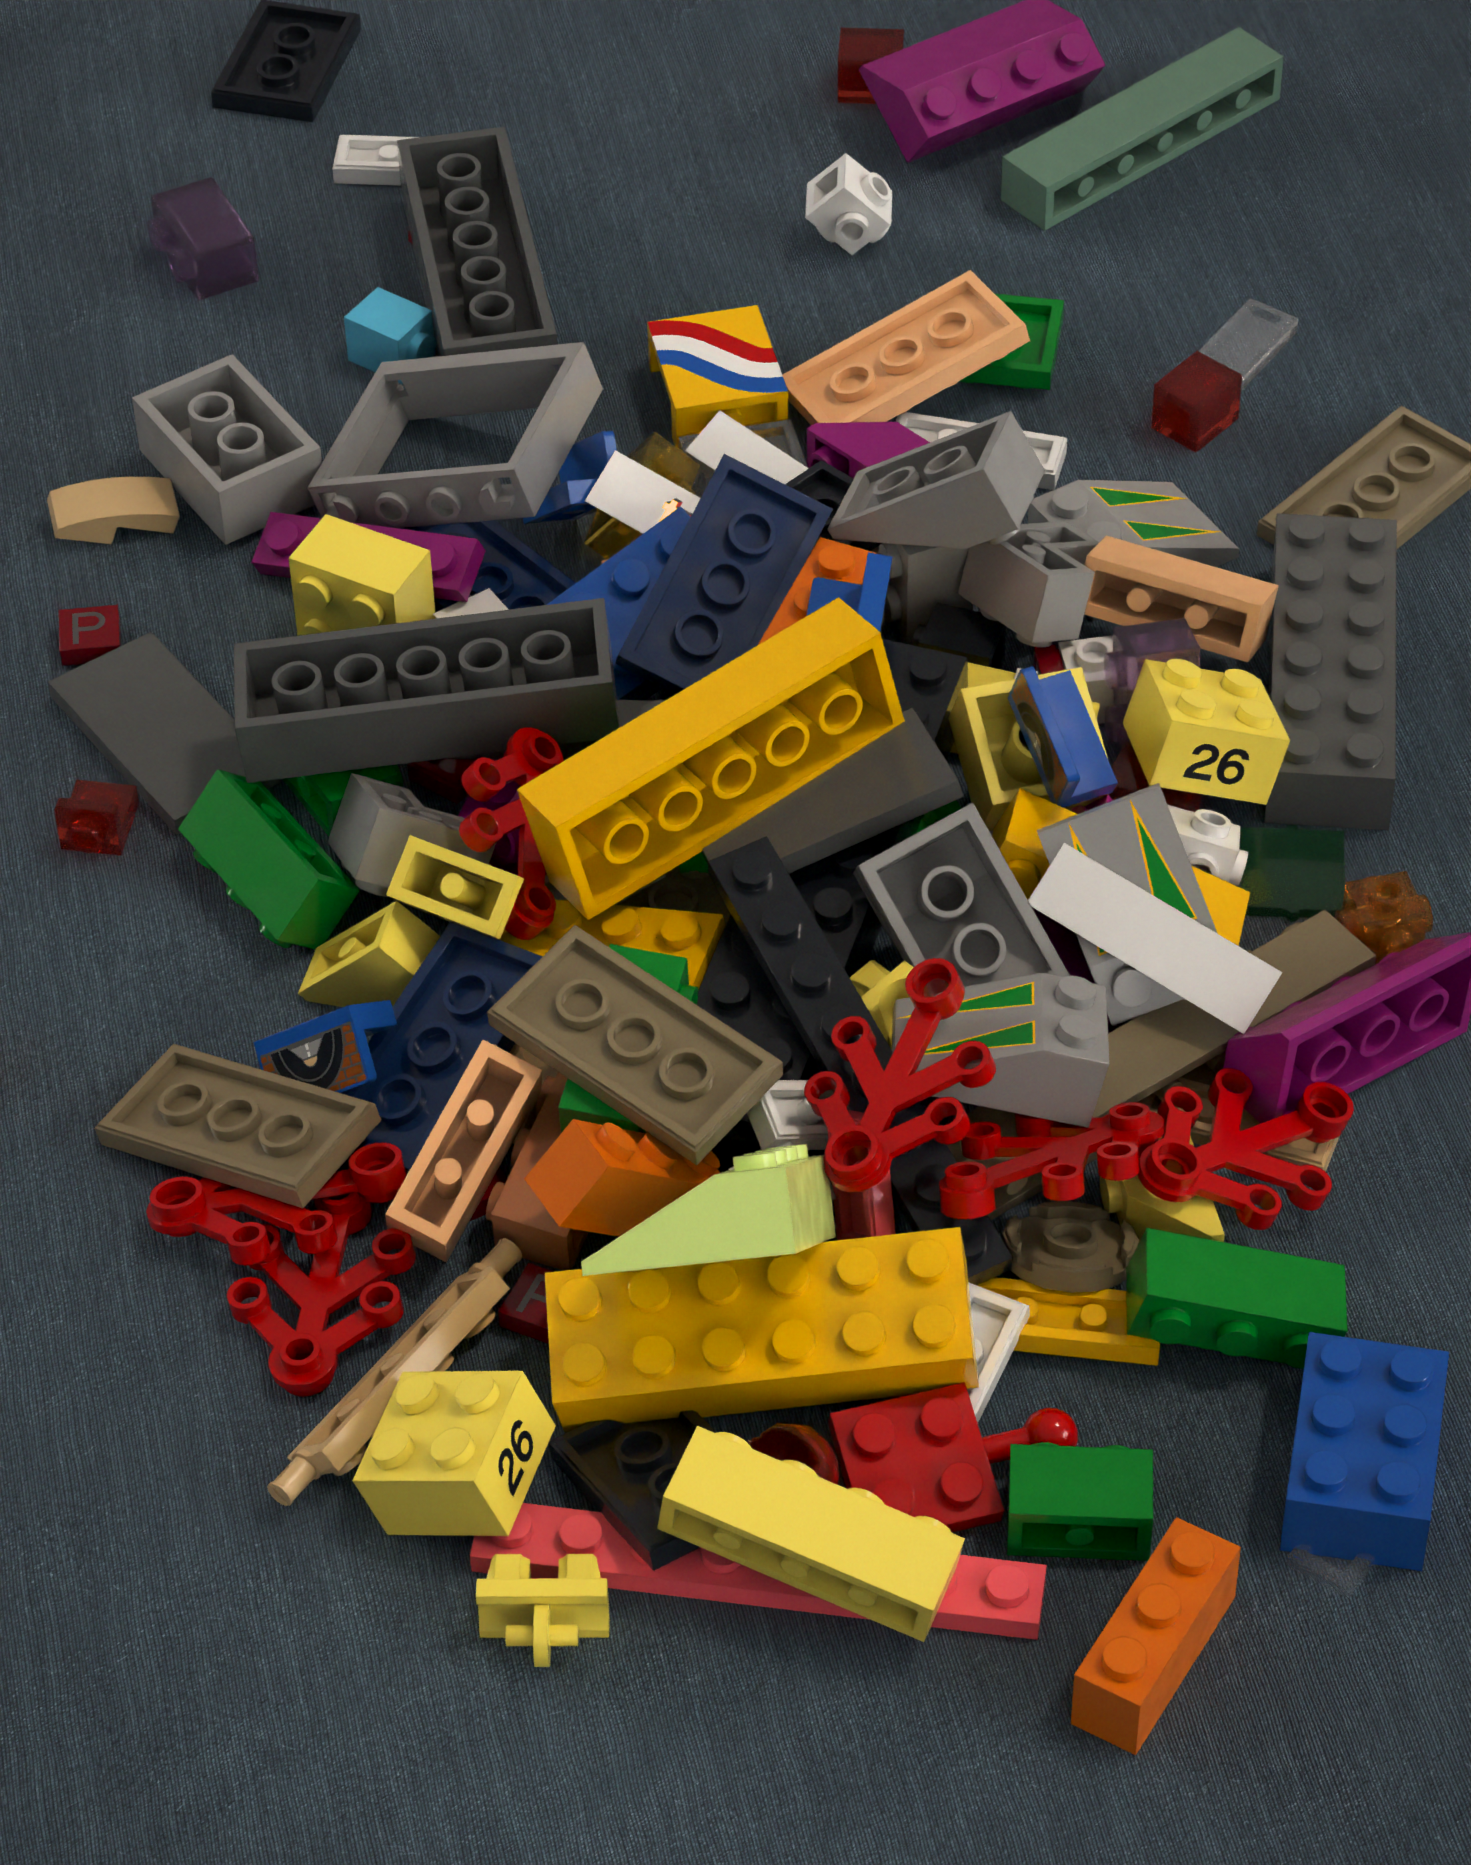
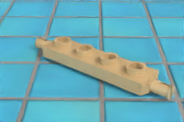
(456, 1314)

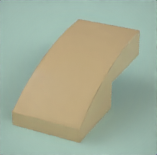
(97, 507)

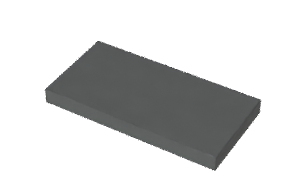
(152, 724)
(854, 800)

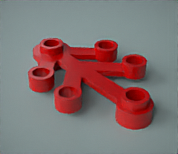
(526, 757)
(898, 1084)
(1050, 1148)
(1179, 1171)
(192, 1206)
(308, 1357)

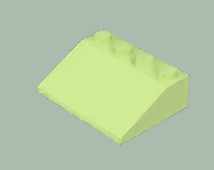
(761, 1208)

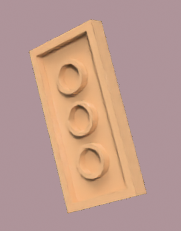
(907, 355)

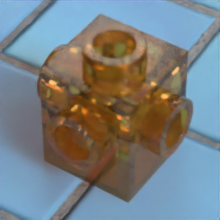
(1385, 913)

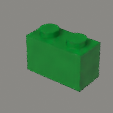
(1080, 1502)

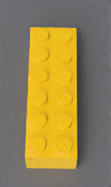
(711, 757)
(763, 1331)

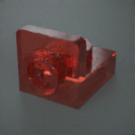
(96, 817)

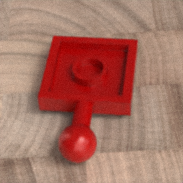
(929, 1454)

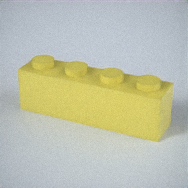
(810, 1532)

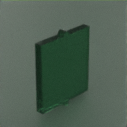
(1293, 871)

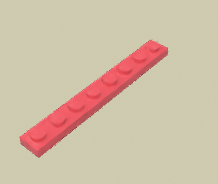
(981, 1598)

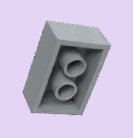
(227, 447)

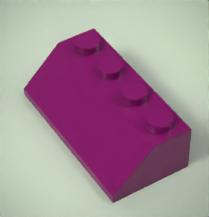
(982, 75)
(1358, 1026)

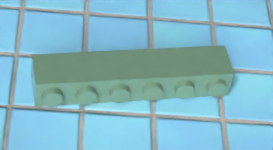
(1141, 128)

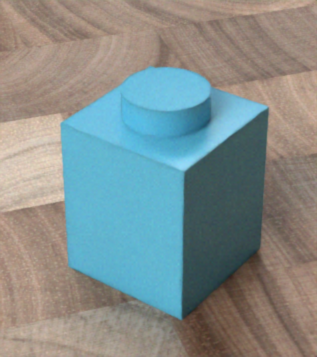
(388, 330)

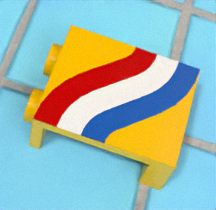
(717, 365)

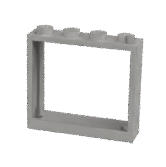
(448, 386)

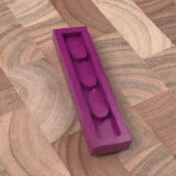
(453, 558)

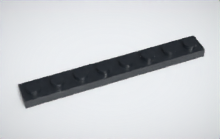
(816, 998)

